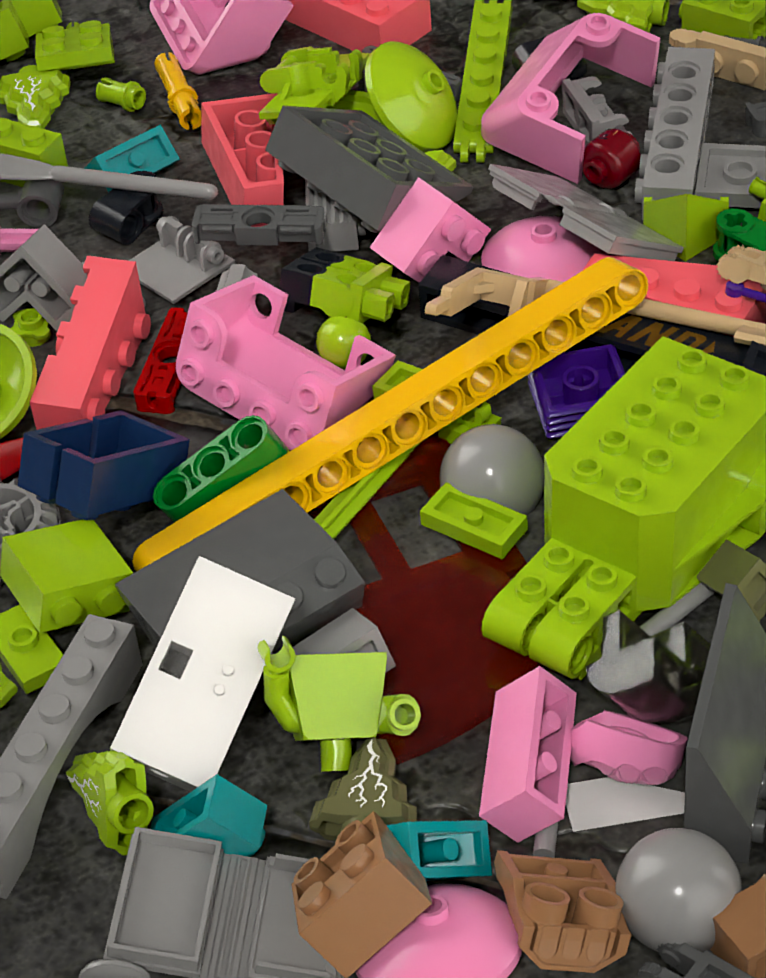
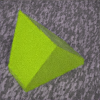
(685, 220)

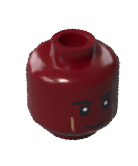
(611, 158)

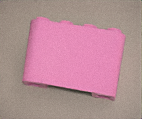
(250, 369)

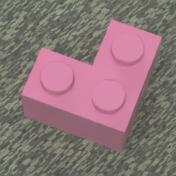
(426, 229)

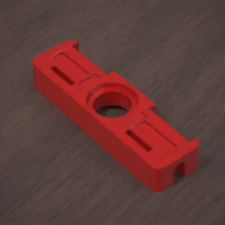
(159, 380)

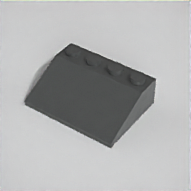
(356, 161)
(269, 544)
(729, 734)

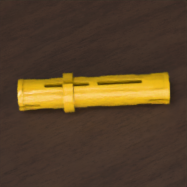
(180, 95)

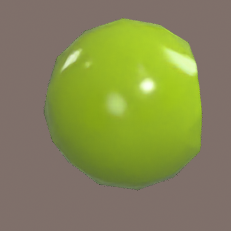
(337, 337)

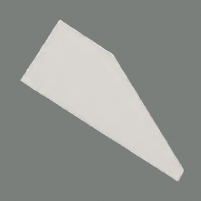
(612, 802)

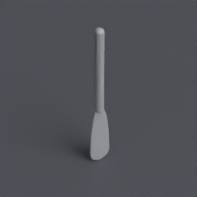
(28, 169)

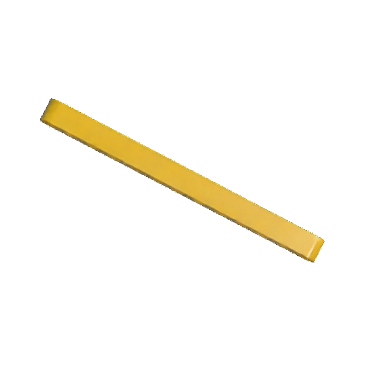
(423, 401)

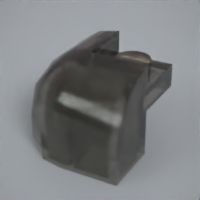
(650, 675)

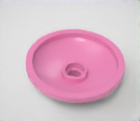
(538, 249)
(455, 937)

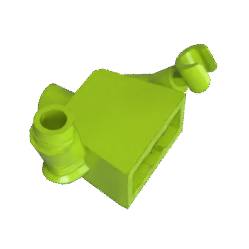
(334, 700)

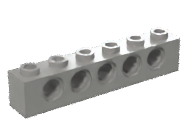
(676, 124)

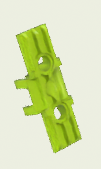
(310, 79)

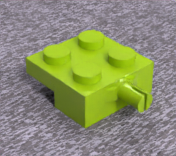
(74, 47)

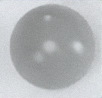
(497, 466)
(676, 887)

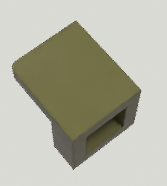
(737, 567)

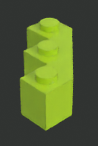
(23, 19)

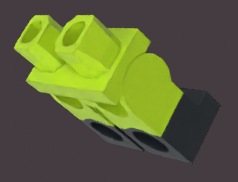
(343, 286)

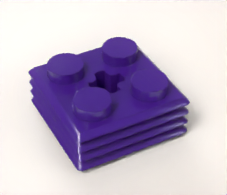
(572, 385)

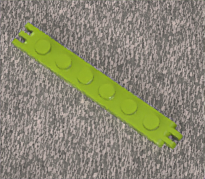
(482, 75)

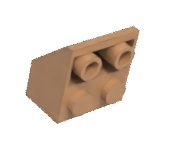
(358, 895)

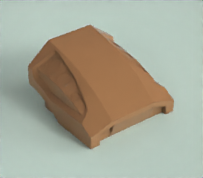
(564, 911)

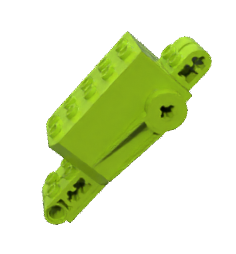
(638, 503)

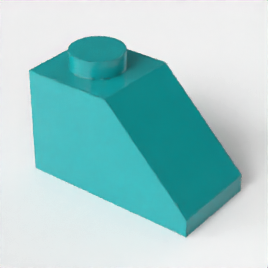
(217, 813)
(446, 848)

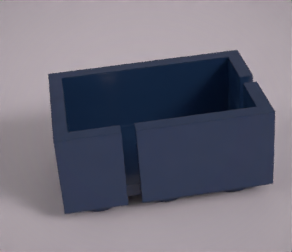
(99, 463)

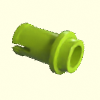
(128, 95)

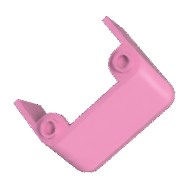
(215, 37)
(525, 109)

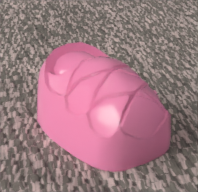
(627, 748)

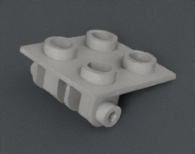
(177, 263)

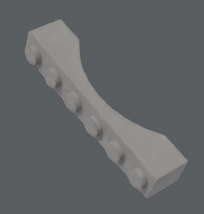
(85, 682)

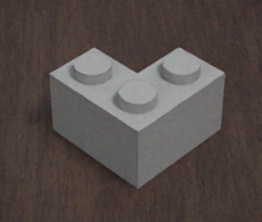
(43, 275)

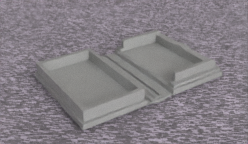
(585, 214)
(209, 912)

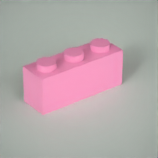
(528, 755)

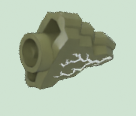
(364, 789)

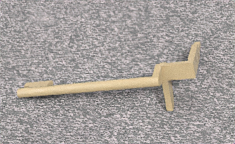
(521, 291)

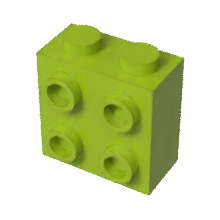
(725, 17)
(64, 574)

